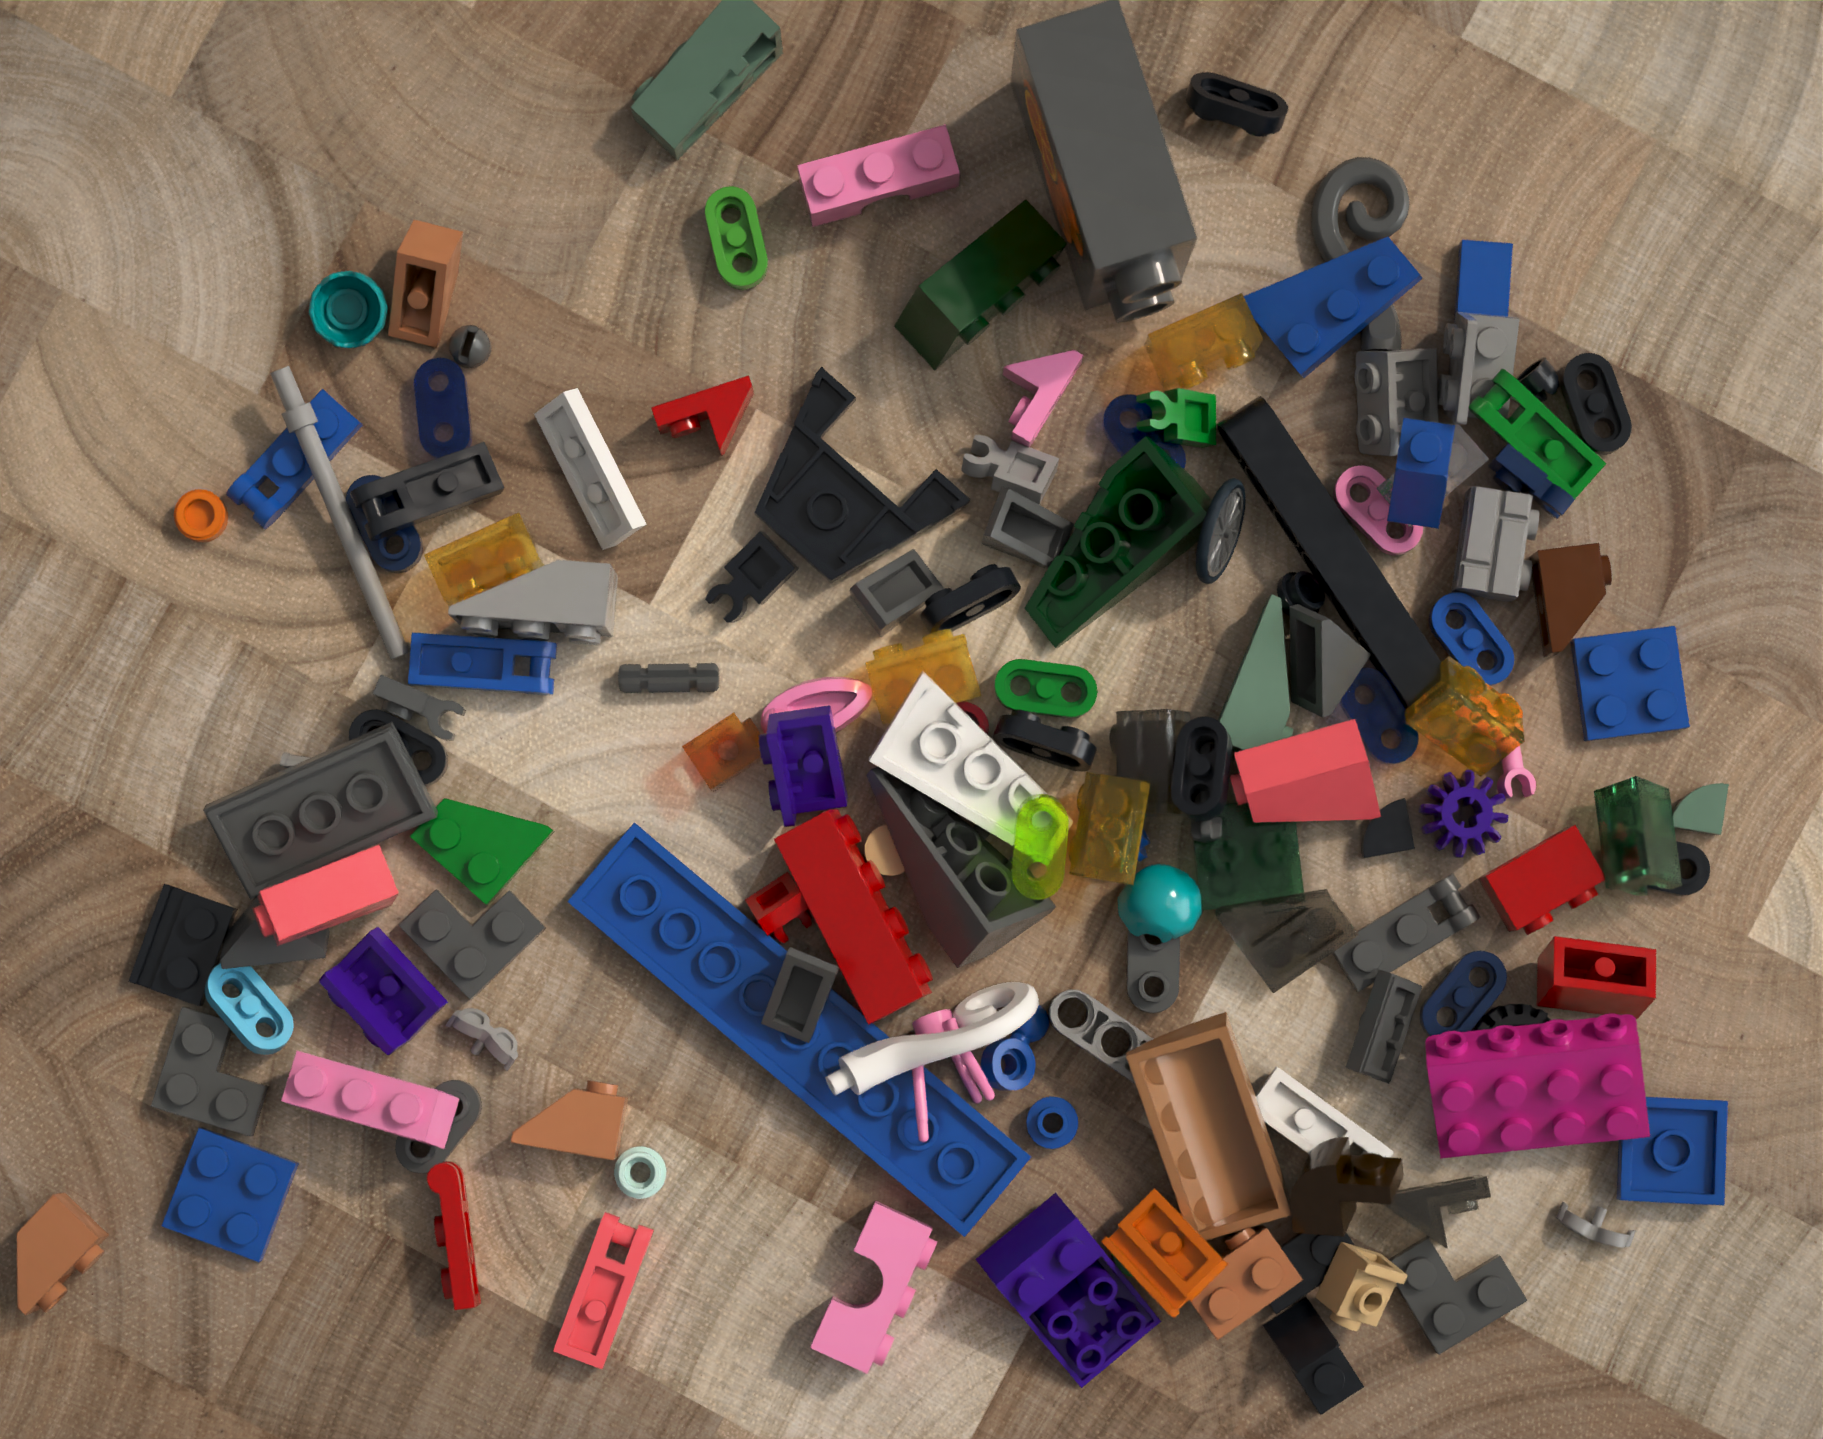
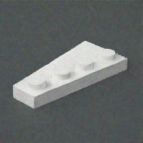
(955, 761)

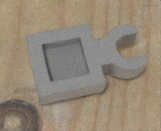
(1018, 468)

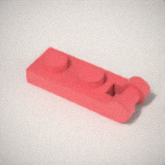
(602, 1293)

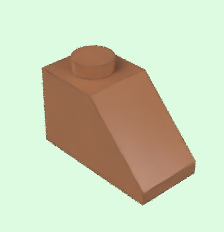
(424, 282)
(579, 1123)

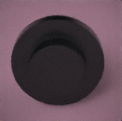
(1300, 589)

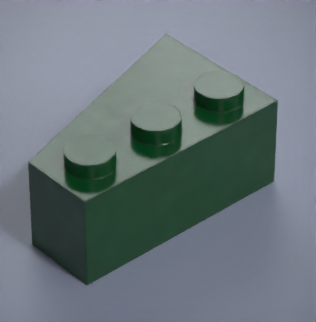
(980, 283)

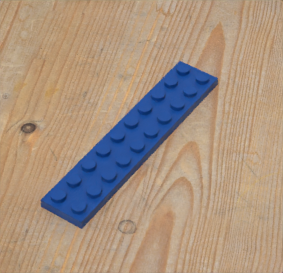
(728, 976)

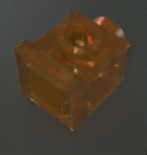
(705, 750)

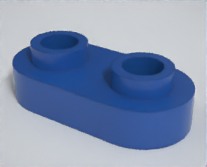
(1475, 636)

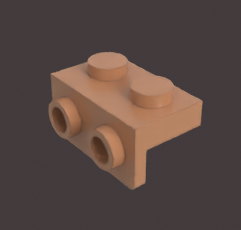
(1251, 1280)

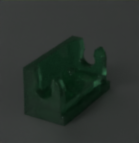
(1637, 836)

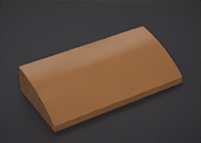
(1209, 1128)

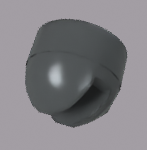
(479, 350)

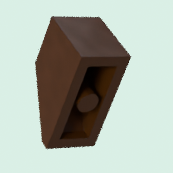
(1567, 590)

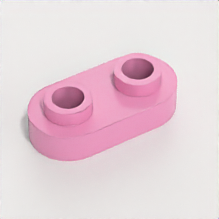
(1372, 514)

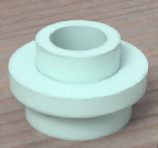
(623, 1172)

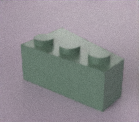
(707, 74)

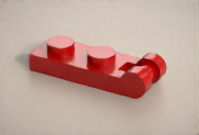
(454, 1232)

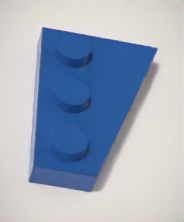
(1332, 302)

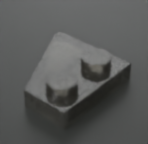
(1287, 933)

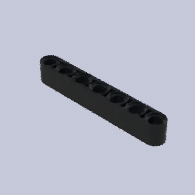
(1331, 549)

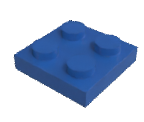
(1629, 683)
(1680, 1158)
(230, 1194)

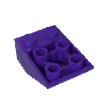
(1068, 1290)

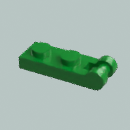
(1538, 434)

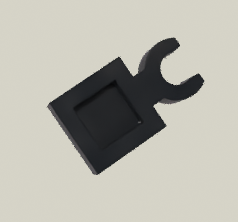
(756, 573)

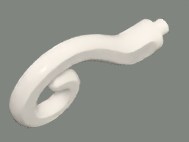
(978, 1026)

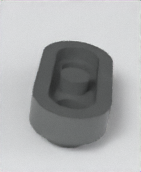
(1152, 961)
(460, 1127)

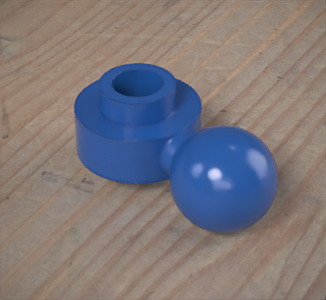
(1016, 1053)

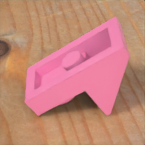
(1047, 380)

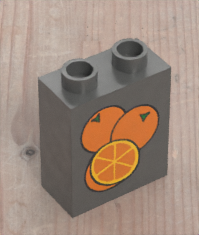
(1103, 159)

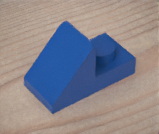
(1421, 473)

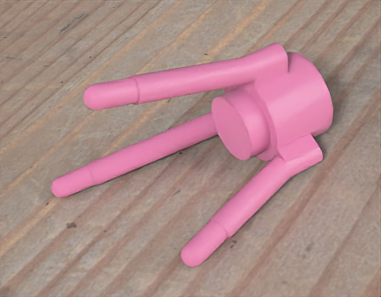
(965, 1064)

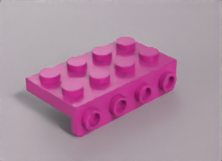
(1537, 1085)

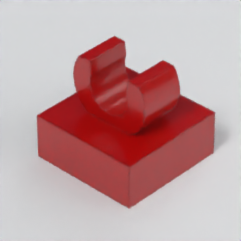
(778, 905)

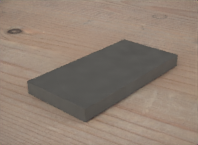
(321, 810)

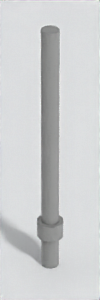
(301, 420)

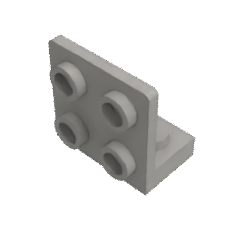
(1477, 351)

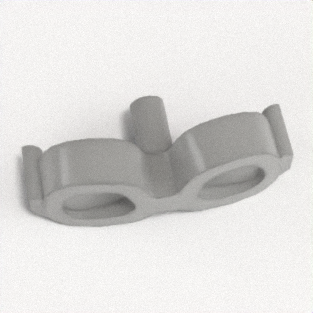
(497, 1040)
(1593, 1230)

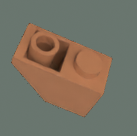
(51, 1249)

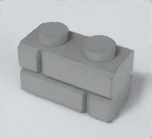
(1494, 544)

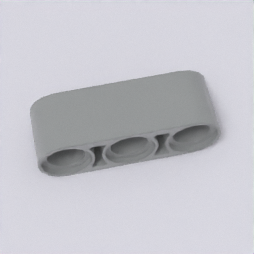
(1090, 1032)

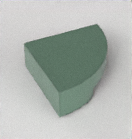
(1702, 809)

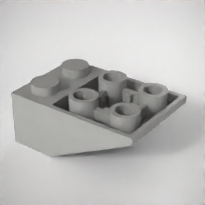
(554, 598)

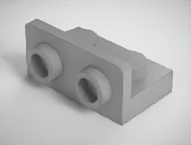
(1390, 389)

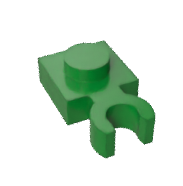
(1183, 414)

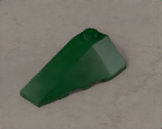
(1130, 532)

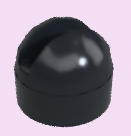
(1540, 378)

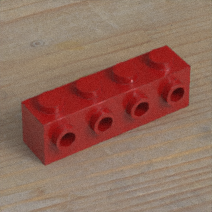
(854, 915)

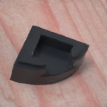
(1389, 832)

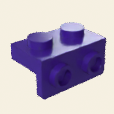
(804, 762)
(382, 992)

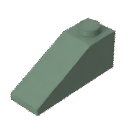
(1259, 694)

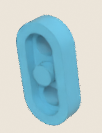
(253, 1006)

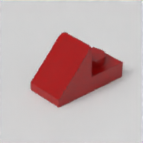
(720, 404)

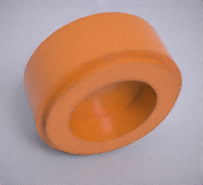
(201, 515)

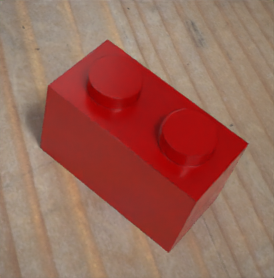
(1542, 880)
(1596, 977)

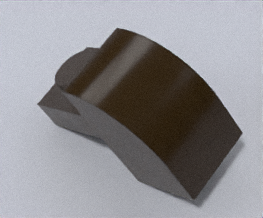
(1333, 1183)

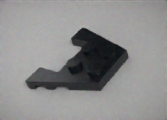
(829, 506)

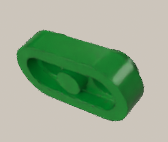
(1045, 688)

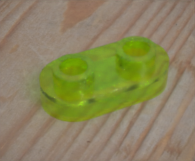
(1039, 845)

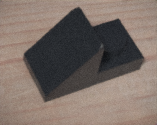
(1313, 1355)

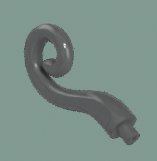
(1385, 330)

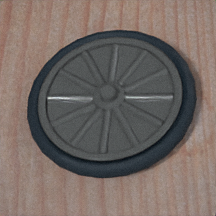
(1220, 531)

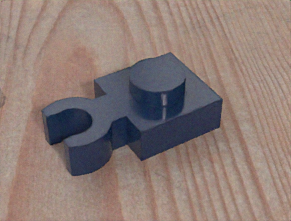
(1520, 475)

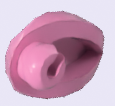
(845, 695)

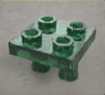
(1248, 860)

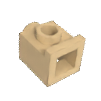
(1358, 1286)

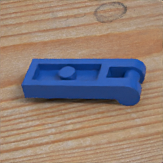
(286, 463)
(480, 663)

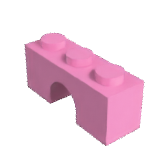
(900, 166)
(370, 1099)
(858, 1331)

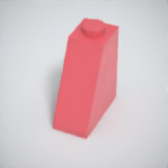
(1308, 777)
(326, 897)

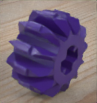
(1448, 804)

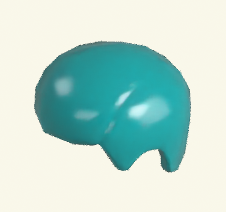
(348, 309)
(1160, 903)

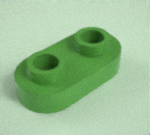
(736, 239)

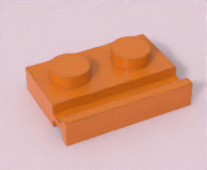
(1164, 1253)

